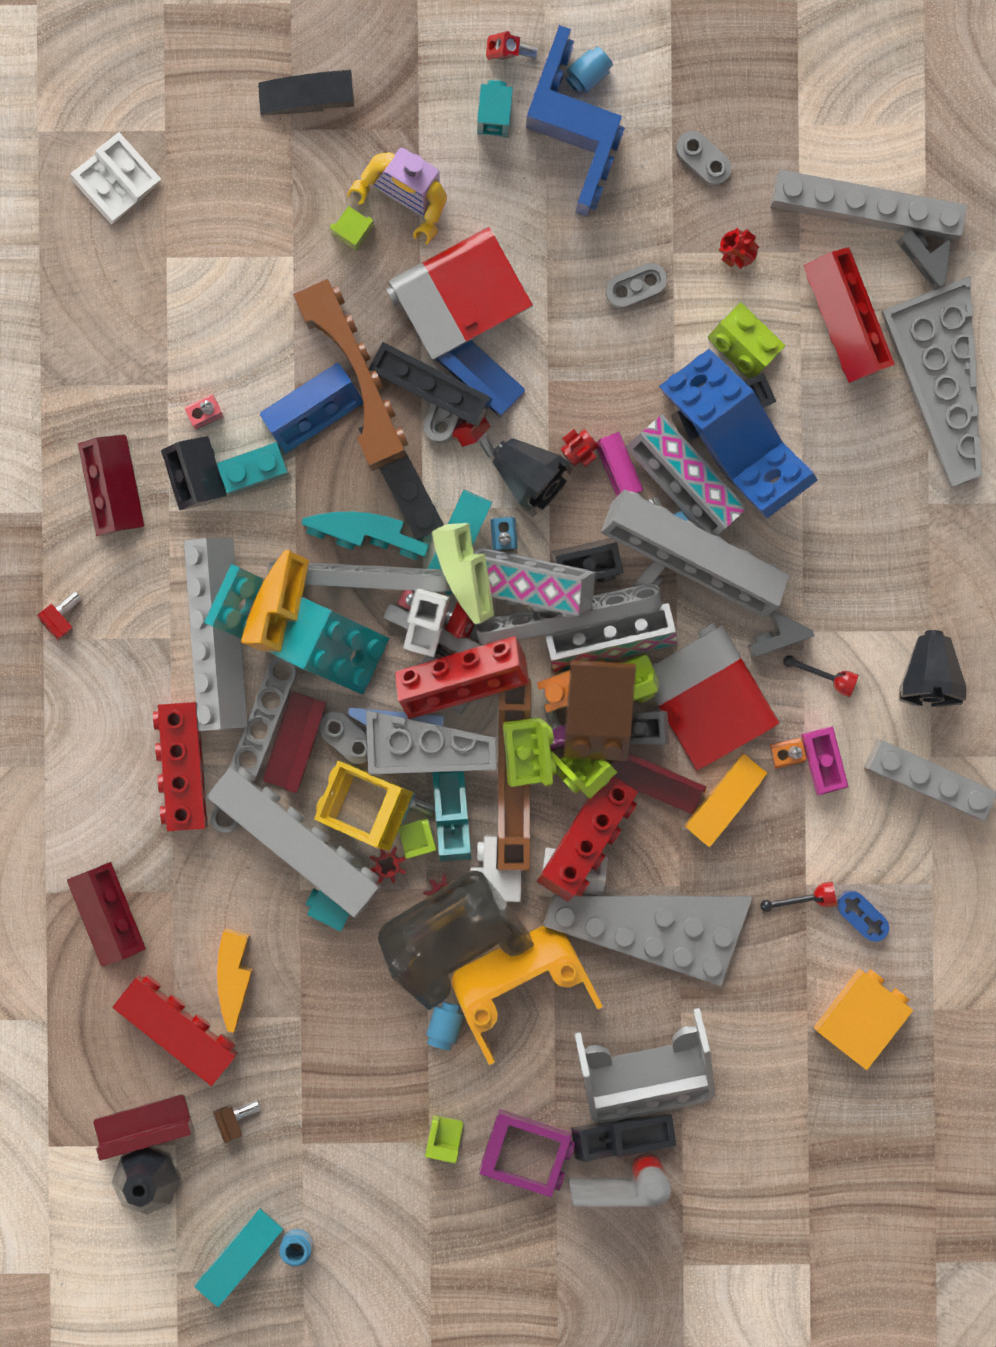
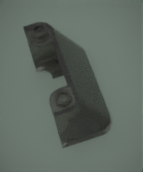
(448, 933)

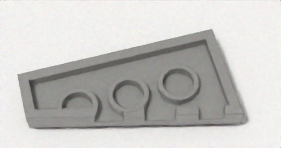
(418, 747)

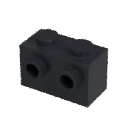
(193, 473)
(596, 556)

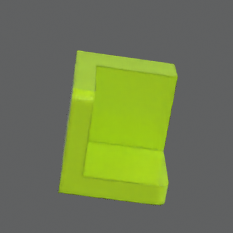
(352, 228)
(417, 838)
(444, 1139)

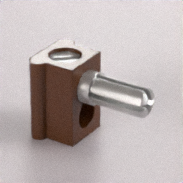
(227, 1119)

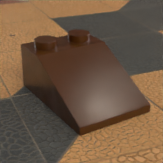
(599, 710)

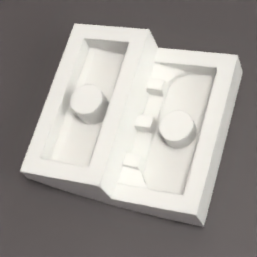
(115, 178)

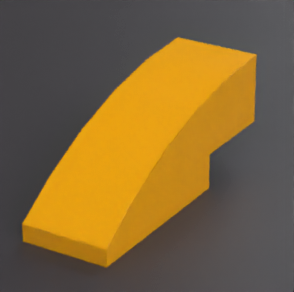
(276, 603)
(725, 800)
(232, 976)

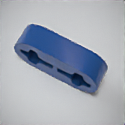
(867, 910)

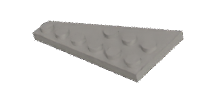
(939, 361)
(669, 930)

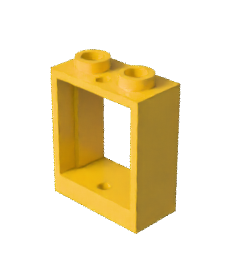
(388, 818)

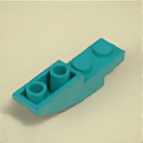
(353, 527)

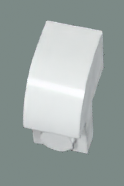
(426, 622)
(505, 881)

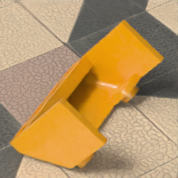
(497, 973)

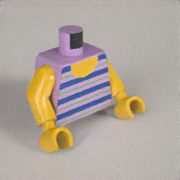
(409, 182)

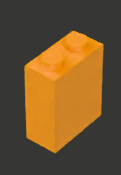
(864, 1017)

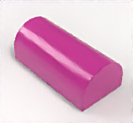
(618, 464)
(824, 760)

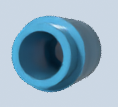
(589, 70)
(445, 1025)
(293, 1256)

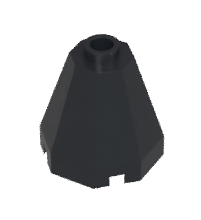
(530, 473)
(933, 673)
(149, 1169)

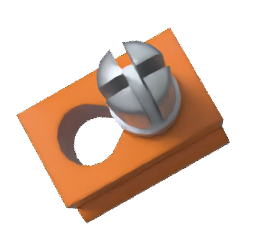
(794, 750)

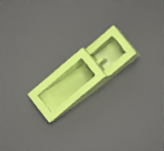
(464, 570)

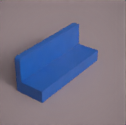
(482, 373)
(311, 407)

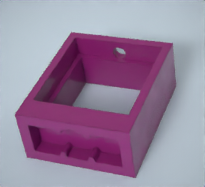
(495, 1142)

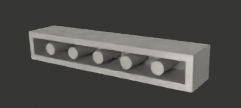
(868, 205)
(695, 553)
(214, 652)
(294, 841)

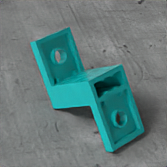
(315, 642)

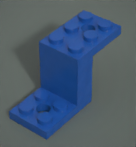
(574, 121)
(738, 433)

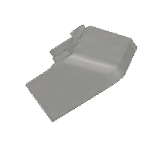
(649, 1078)

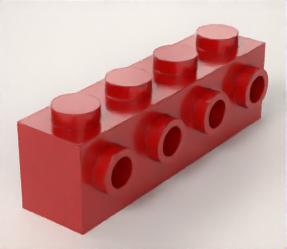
(848, 314)
(461, 677)
(182, 767)
(586, 839)
(175, 1029)

